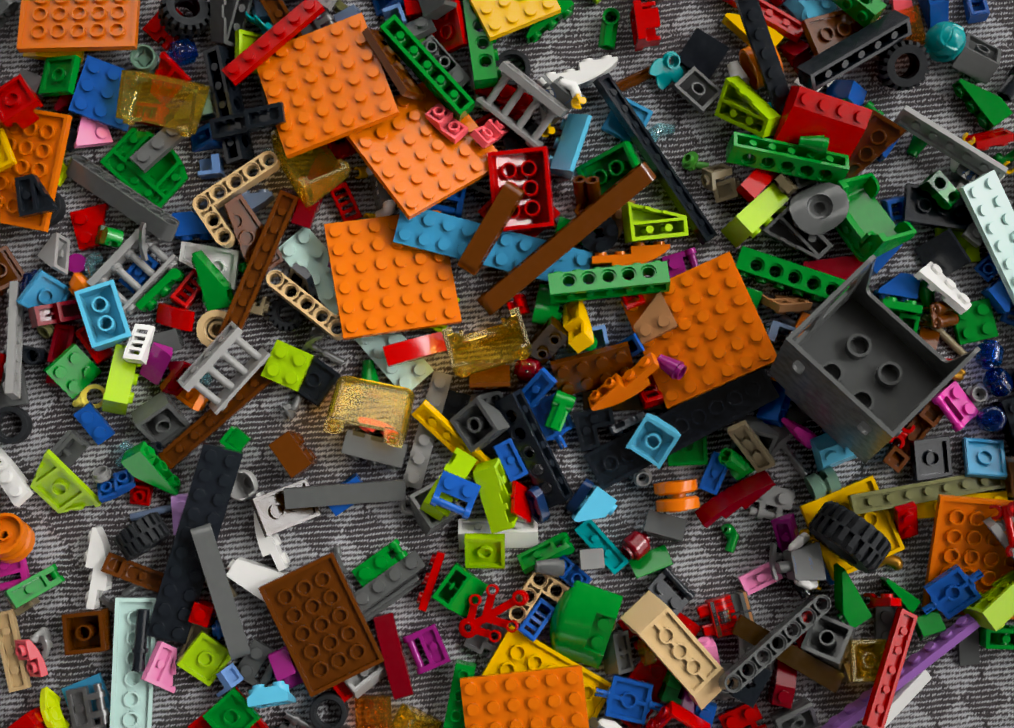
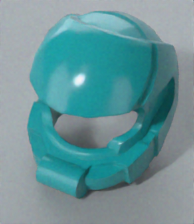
(945, 41)

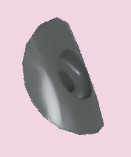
(819, 208)

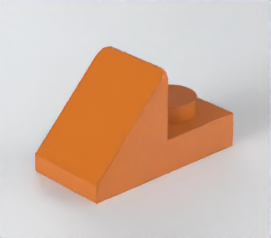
(193, 399)

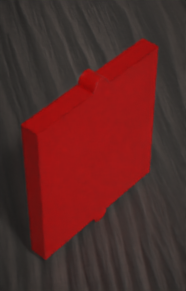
(519, 503)

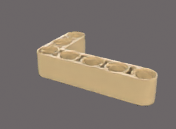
(226, 184)
(302, 296)
(537, 589)

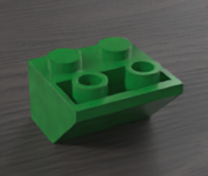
(457, 589)

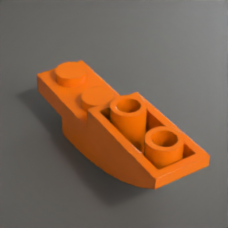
(637, 254)
(619, 389)

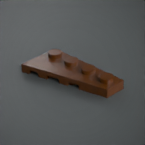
(399, 75)
(876, 139)
(246, 228)

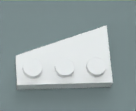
(224, 259)
(940, 283)

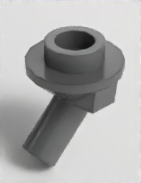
(316, 330)
(289, 410)

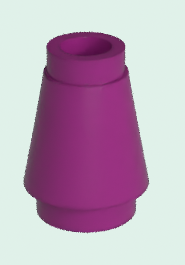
(671, 366)

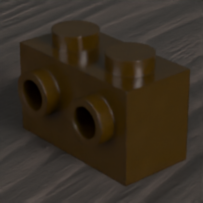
(548, 340)

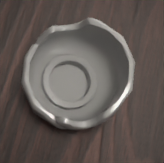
(245, 485)

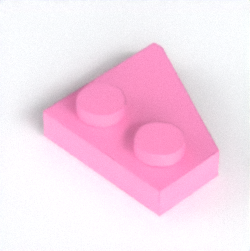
(92, 134)
(161, 667)

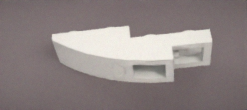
(587, 70)
(13, 480)
(270, 545)
(95, 558)

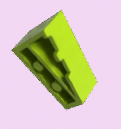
(746, 109)
(755, 214)
(648, 224)
(120, 383)
(459, 465)
(495, 494)
(995, 605)

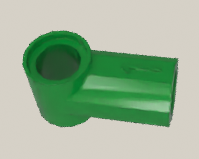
(608, 30)
(561, 406)
(738, 465)

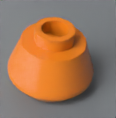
(77, 282)

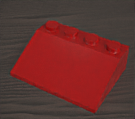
(820, 114)
(530, 172)

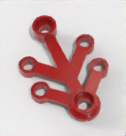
(489, 614)

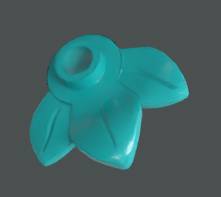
(255, 20)
(666, 72)

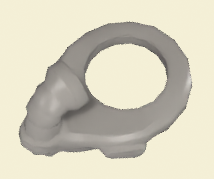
(44, 636)

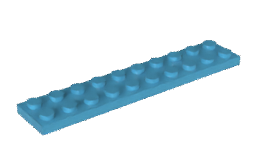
(451, 236)

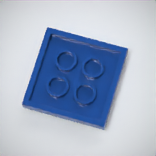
(98, 93)

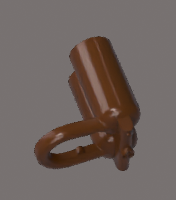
(585, 191)
(941, 315)

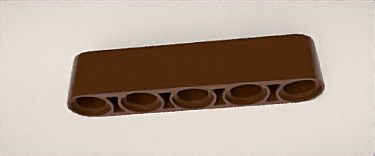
(491, 228)

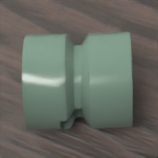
(145, 58)
(821, 483)

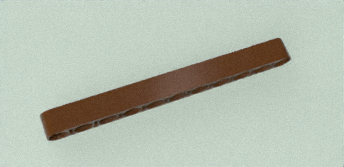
(566, 238)

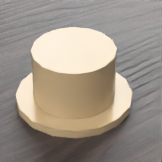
(209, 326)

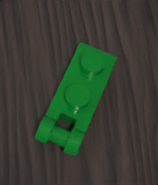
(161, 289)
(546, 550)
(379, 563)
(34, 586)

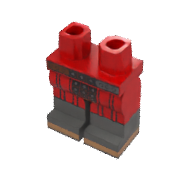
(722, 614)

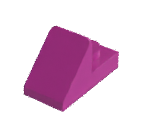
(284, 667)

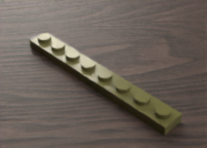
(921, 492)

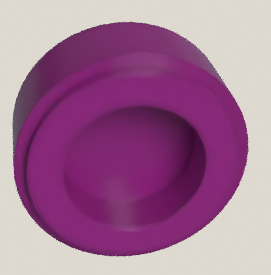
(77, 263)

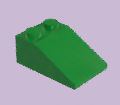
(611, 164)

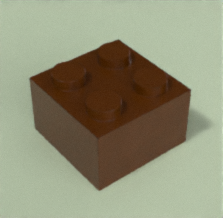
(293, 453)
(87, 631)

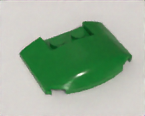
(158, 182)
(584, 623)

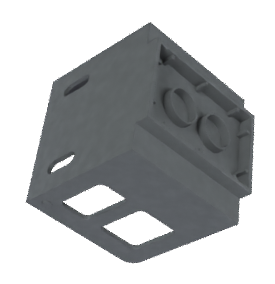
(861, 368)

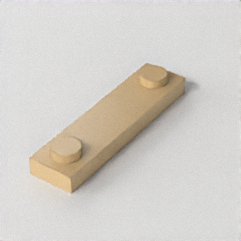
(15, 670)

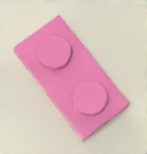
(757, 579)

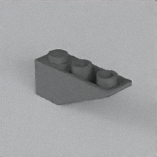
(446, 61)

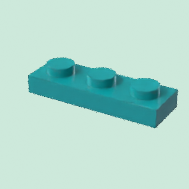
(597, 539)

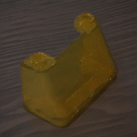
(161, 101)
(312, 172)
(488, 346)
(371, 406)

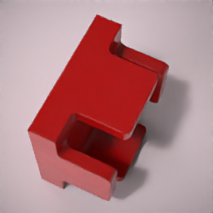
(644, 20)
(18, 103)

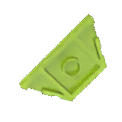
(61, 487)

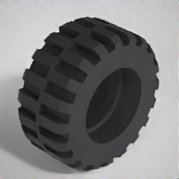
(849, 537)

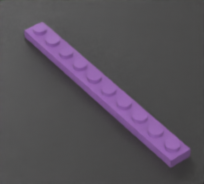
(912, 667)

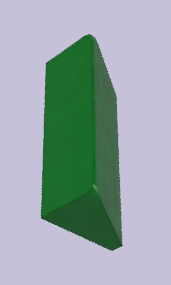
(653, 561)

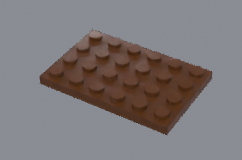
(321, 624)

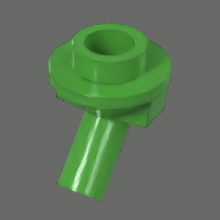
(691, 162)

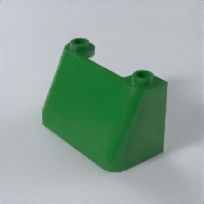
(867, 225)

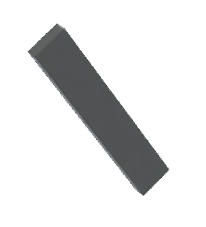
(344, 494)

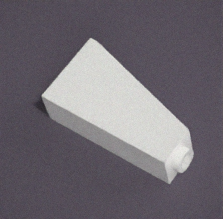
(252, 574)

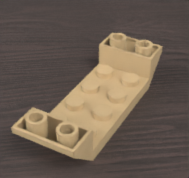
(675, 648)

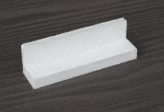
(521, 536)
(906, 694)

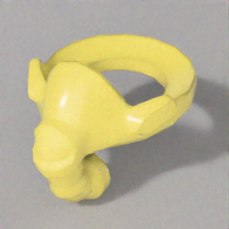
(82, 398)

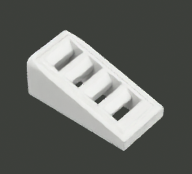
(142, 358)

